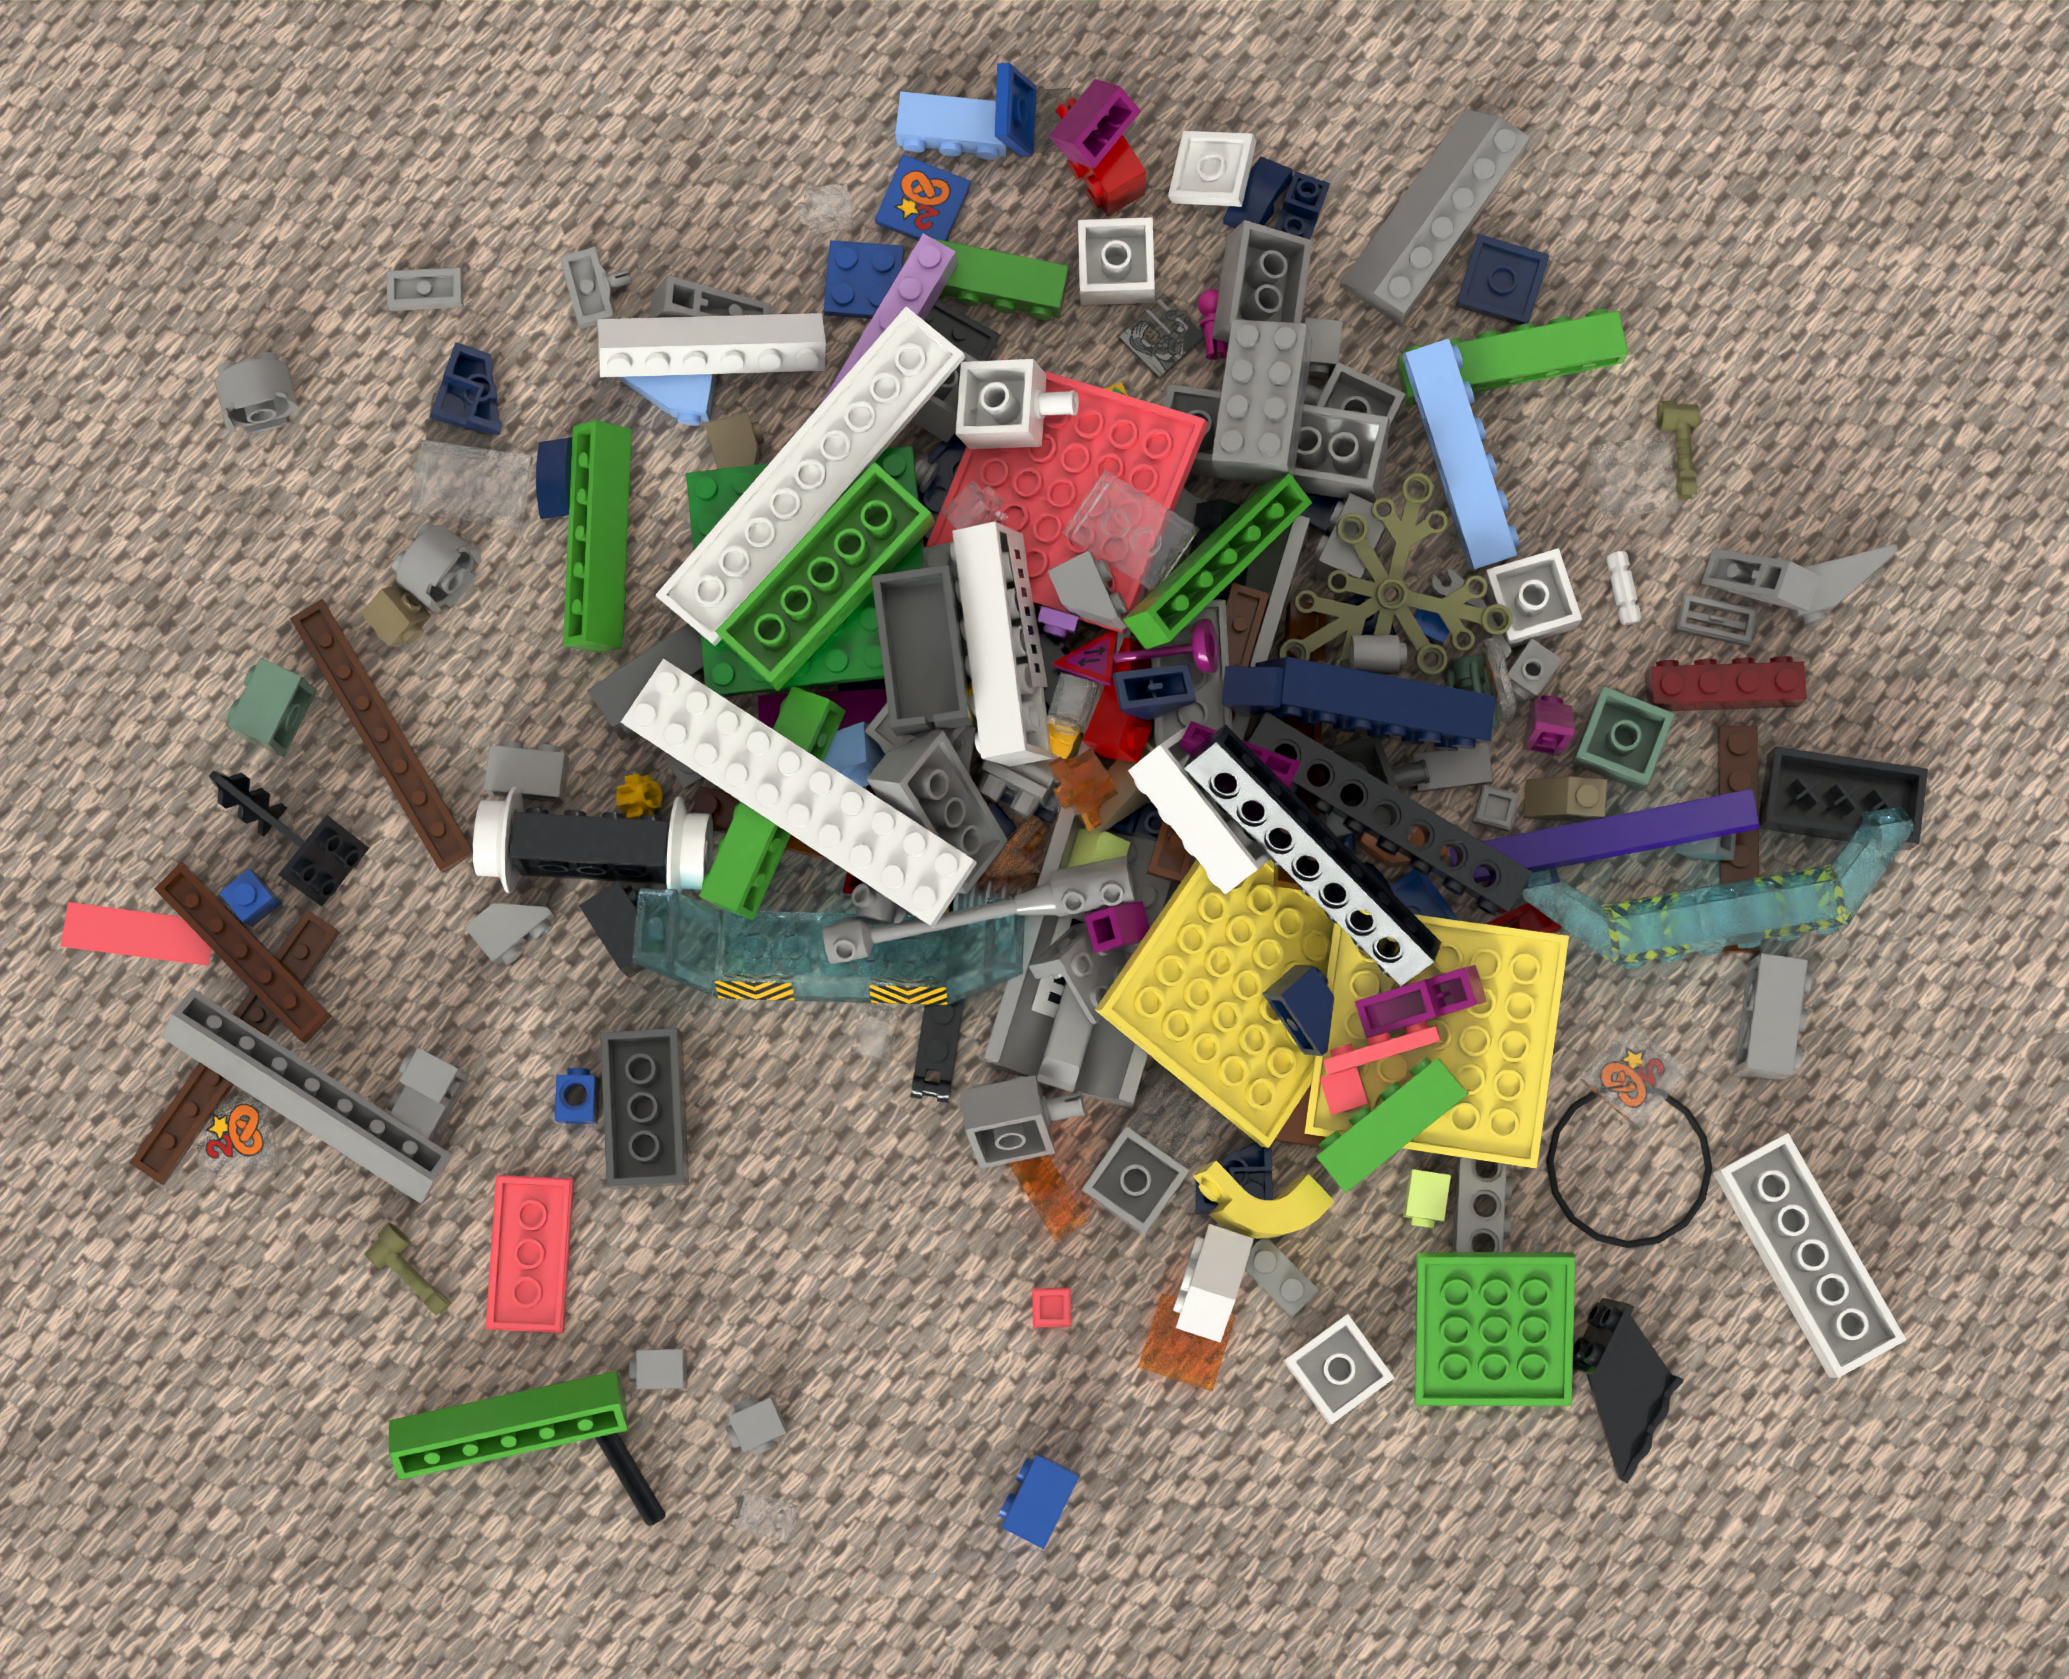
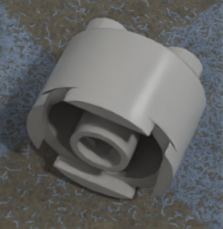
(256, 393)
(436, 567)

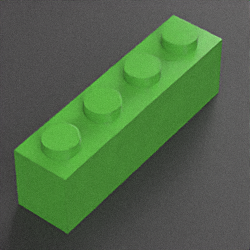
(1007, 281)
(1392, 1124)

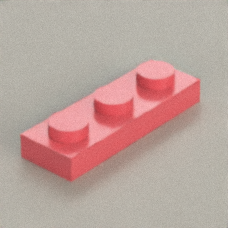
(1381, 1047)

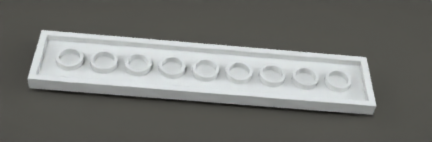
(812, 471)
(799, 793)

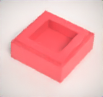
(1344, 1090)
(1051, 1307)

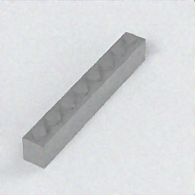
(306, 1095)

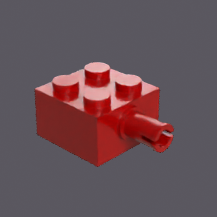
(1117, 177)

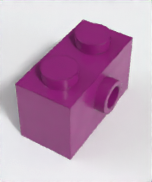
(1094, 123)

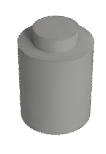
(1377, 653)

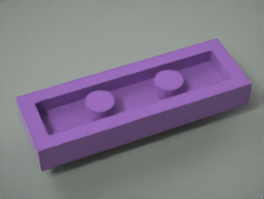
(1058, 623)

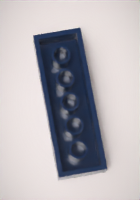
(1382, 705)

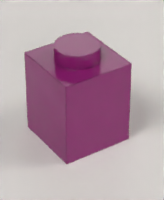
(1117, 926)

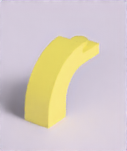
(1242, 1213)

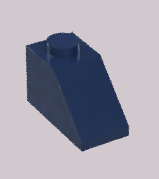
(1304, 1007)

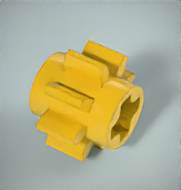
(638, 796)

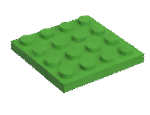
(1494, 1328)

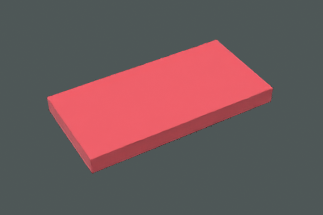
(529, 1254)

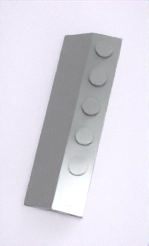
(1436, 213)
(1336, 447)

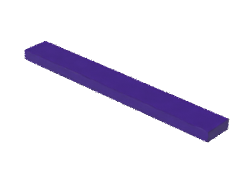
(1626, 833)

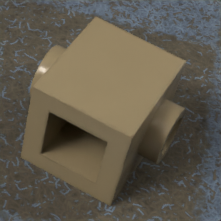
(396, 616)

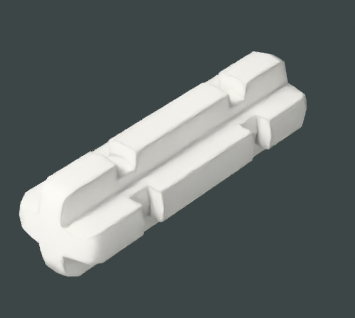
(1623, 588)

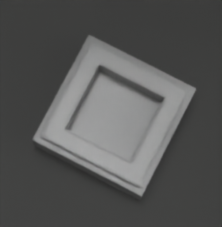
(1496, 808)

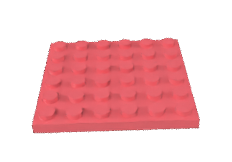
(1047, 484)

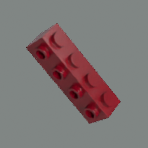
(1726, 685)

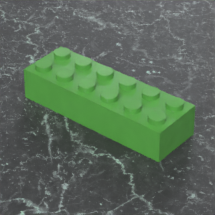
(825, 576)

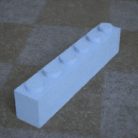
(1460, 455)

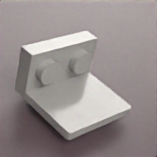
(1084, 971)

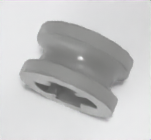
(925, 473)

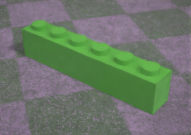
(1535, 352)
(597, 537)
(1217, 561)
(754, 843)
(507, 1425)

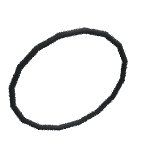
(1611, 1240)

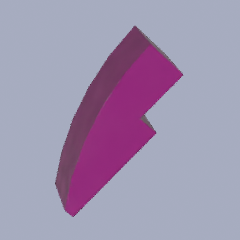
(1421, 1001)

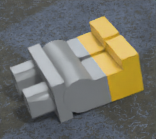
(1031, 780)

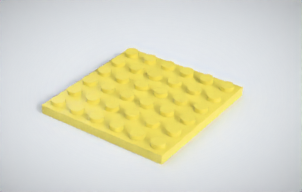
(1199, 1001)
(1493, 1049)

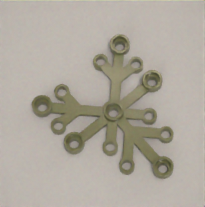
(1352, 617)

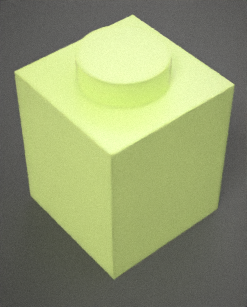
(1096, 846)
(1426, 1198)

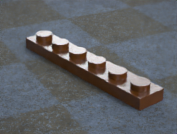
(1737, 773)
(243, 952)

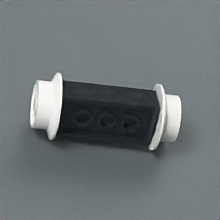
(591, 847)

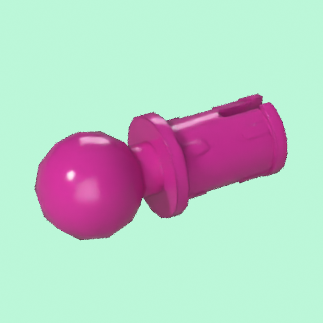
(1207, 306)

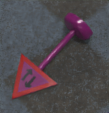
(1098, 657)

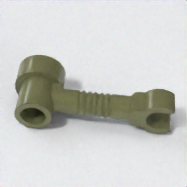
(1679, 419)
(388, 1251)

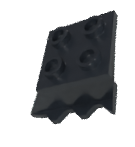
(321, 859)
(1626, 1382)

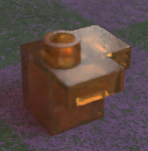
(1083, 786)

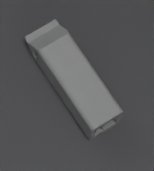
(1065, 1044)

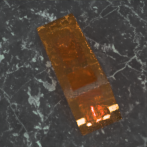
(1049, 1196)

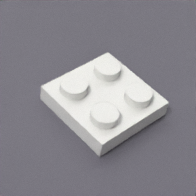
(1212, 168)

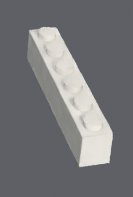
(711, 345)

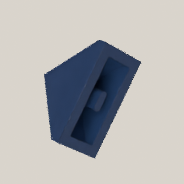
(1252, 689)
(1154, 690)

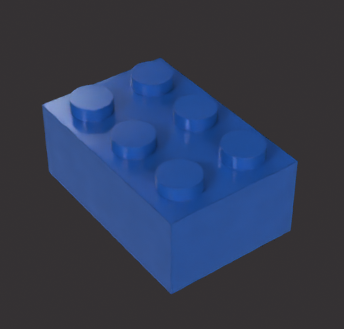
(1040, 1500)

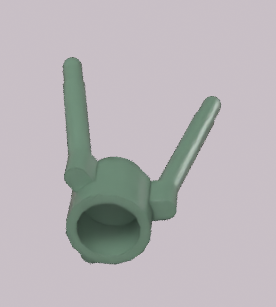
(1470, 676)

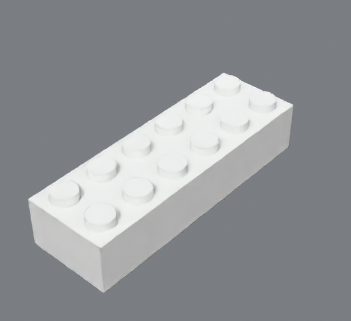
(1005, 703)
(1809, 1256)

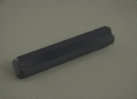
(631, 1478)

